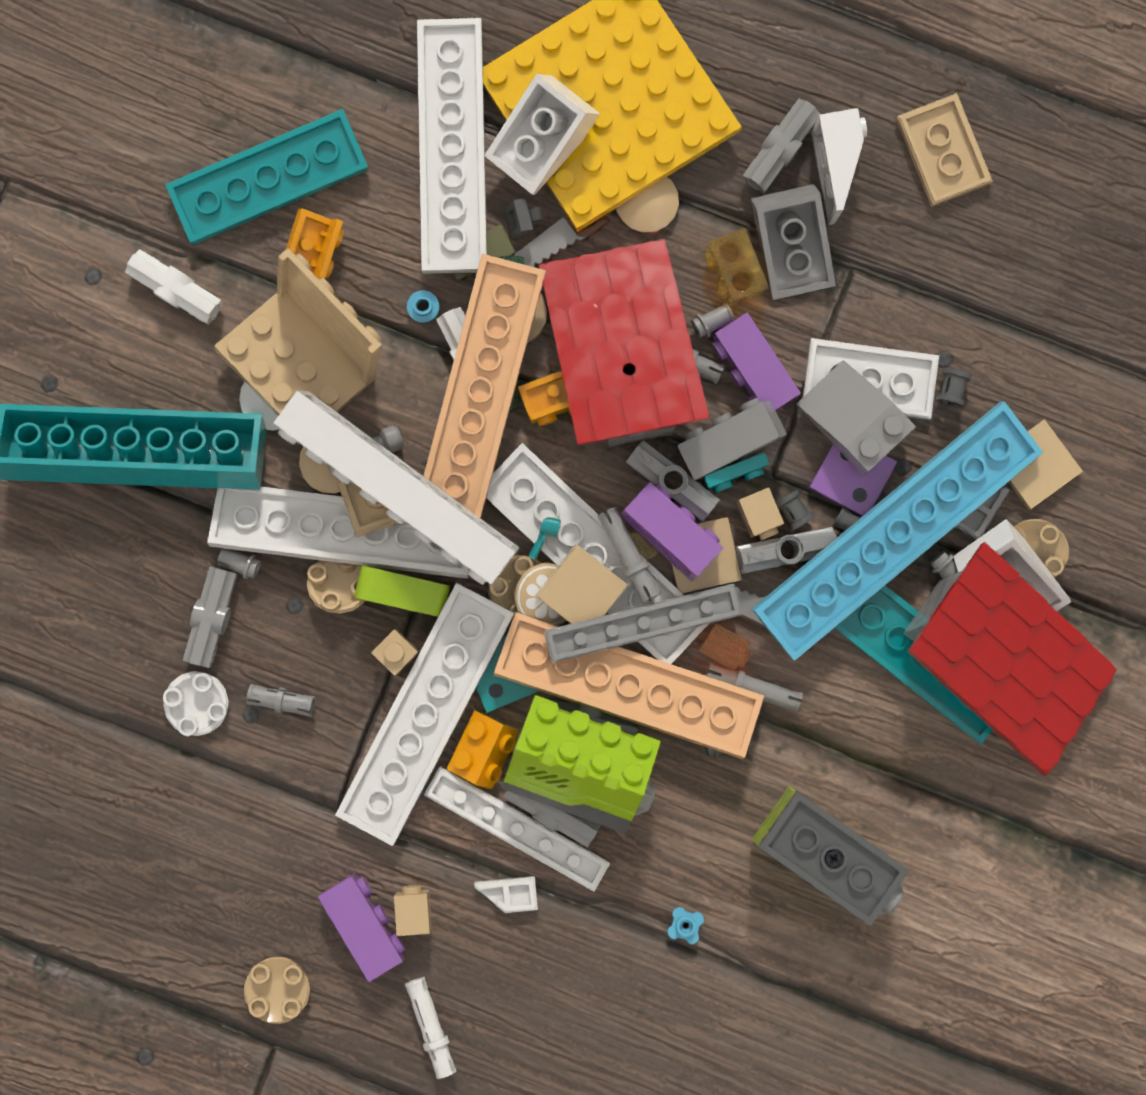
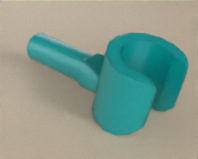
(549, 526)

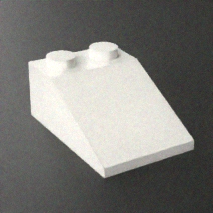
(541, 132)
(837, 147)
(1017, 552)

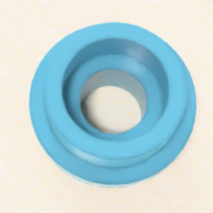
(430, 313)

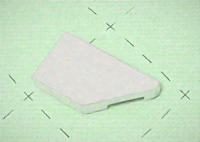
(510, 893)

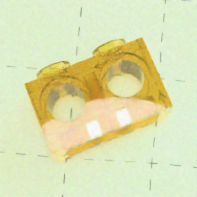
(745, 266)

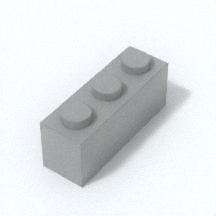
(731, 438)

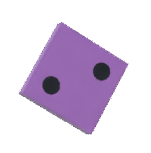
(847, 486)

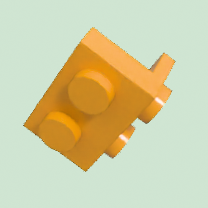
(315, 240)
(545, 399)
(483, 750)

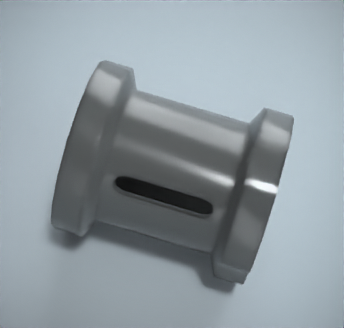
(953, 387)
(794, 510)

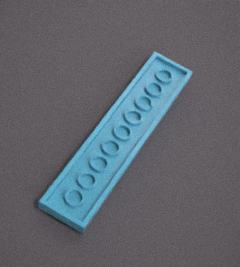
(897, 530)

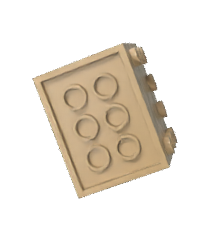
(302, 342)

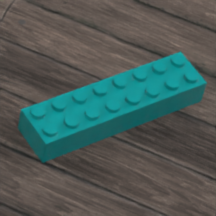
(131, 446)

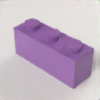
(754, 363)
(672, 530)
(363, 926)

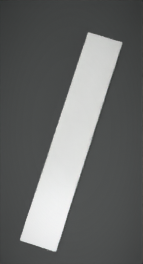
(517, 828)

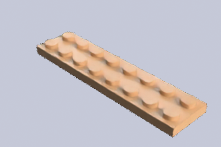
(483, 379)
(634, 689)

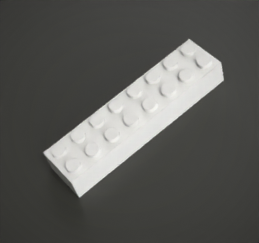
(396, 486)

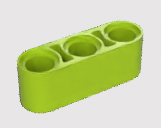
(401, 591)

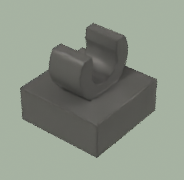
(521, 219)

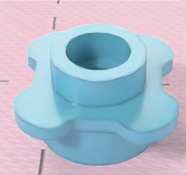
(693, 919)

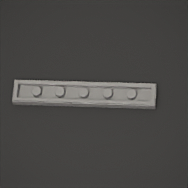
(642, 623)

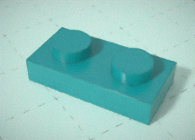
(749, 468)

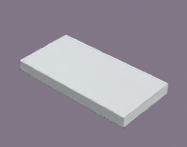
(899, 374)

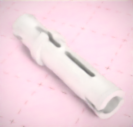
(430, 1027)

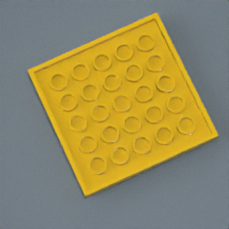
(643, 82)

